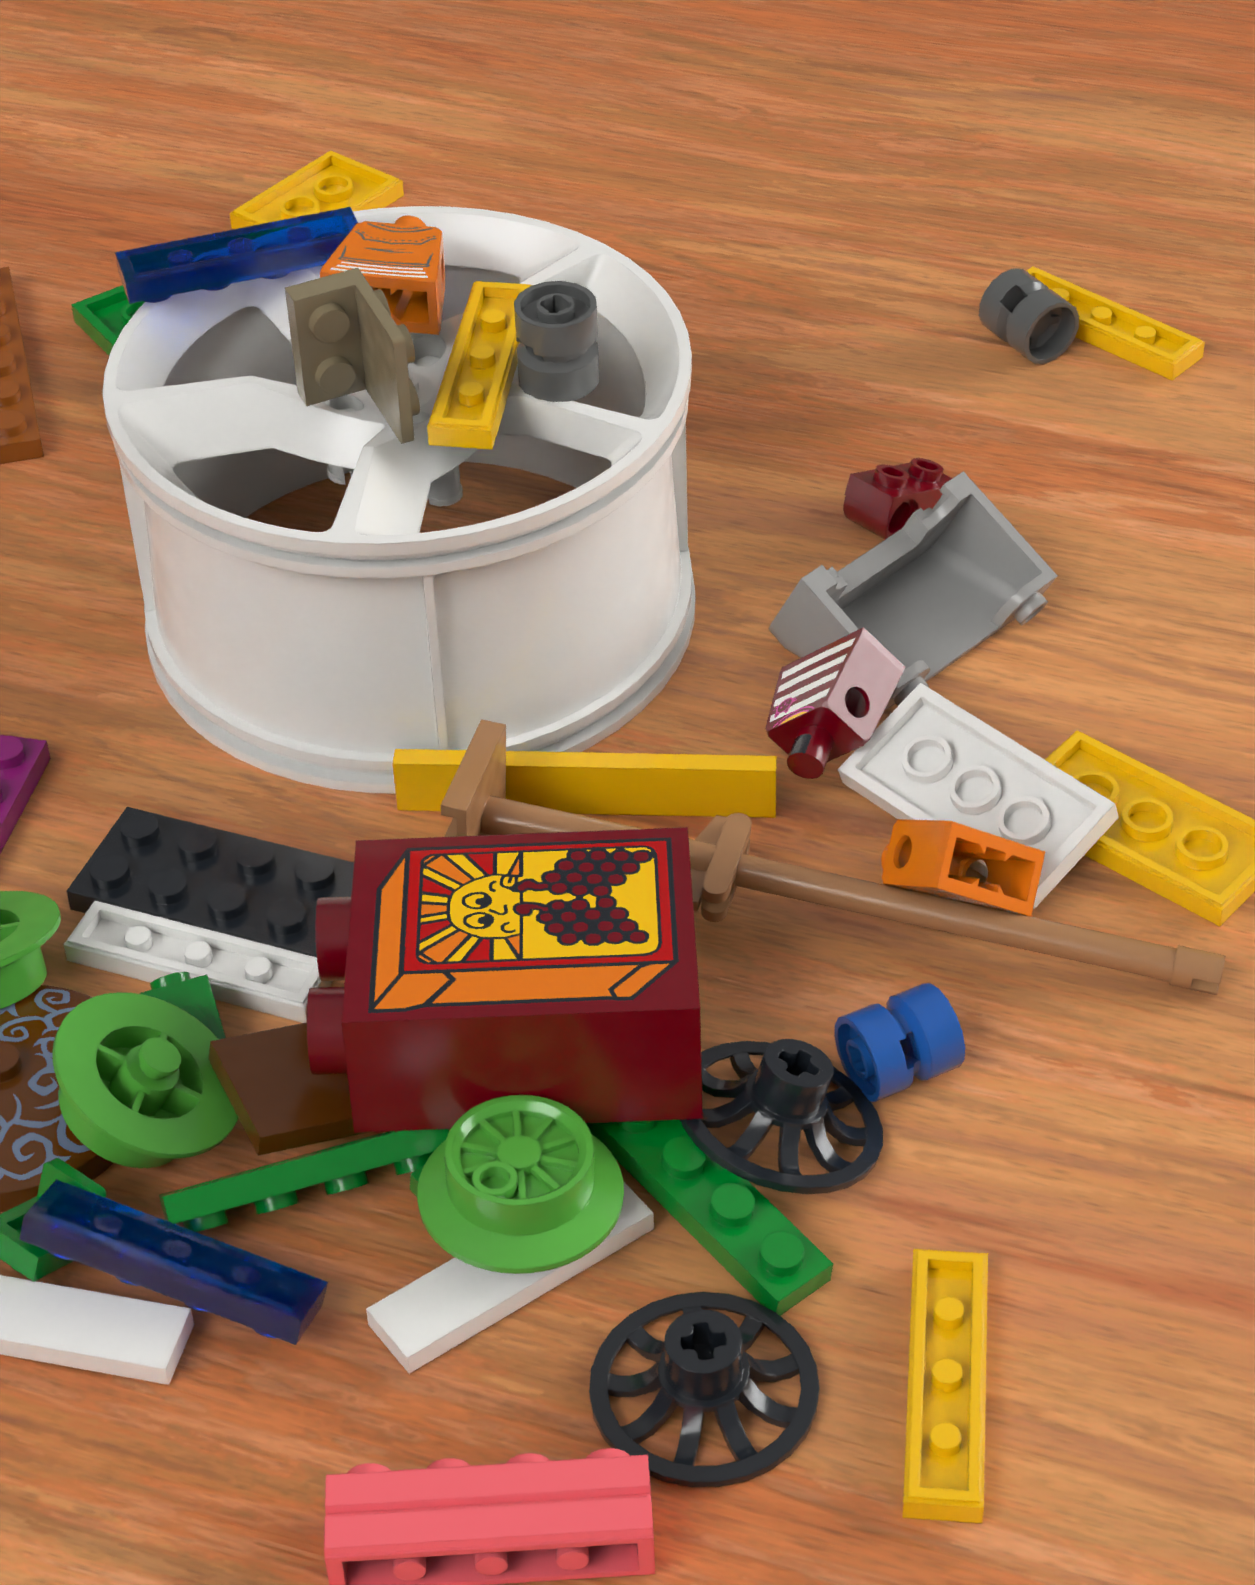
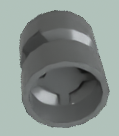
(1028, 316)
(557, 341)

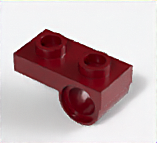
(890, 494)

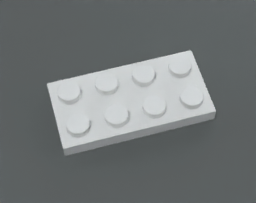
(953, 767)

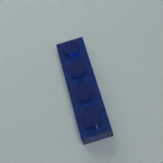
(232, 256)
(174, 1261)

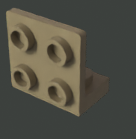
(350, 345)

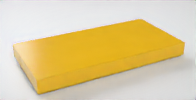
(1165, 831)

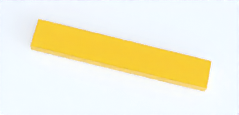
(604, 782)

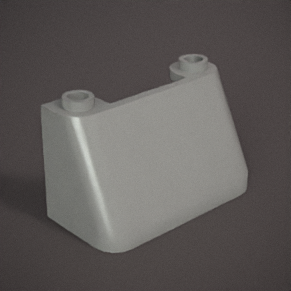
(925, 589)

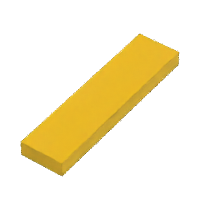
(1126, 331)
(478, 370)
(946, 1387)

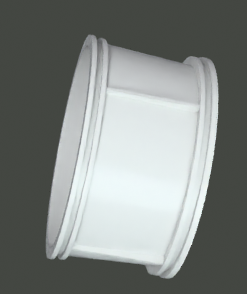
(382, 636)

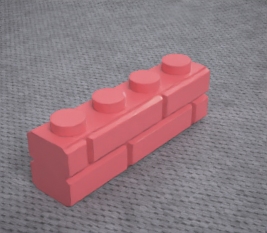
(490, 1521)

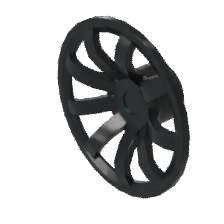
(793, 1095)
(705, 1371)

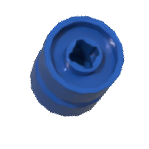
(906, 1039)

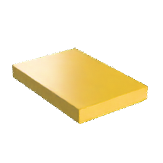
(320, 187)

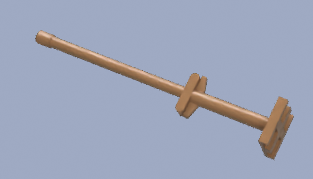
(723, 862)

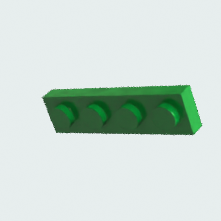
(276, 1183)
(720, 1211)

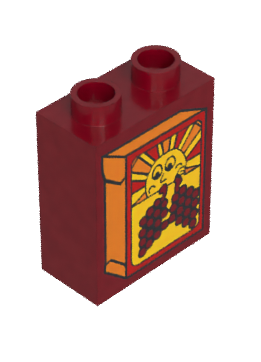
(512, 973)

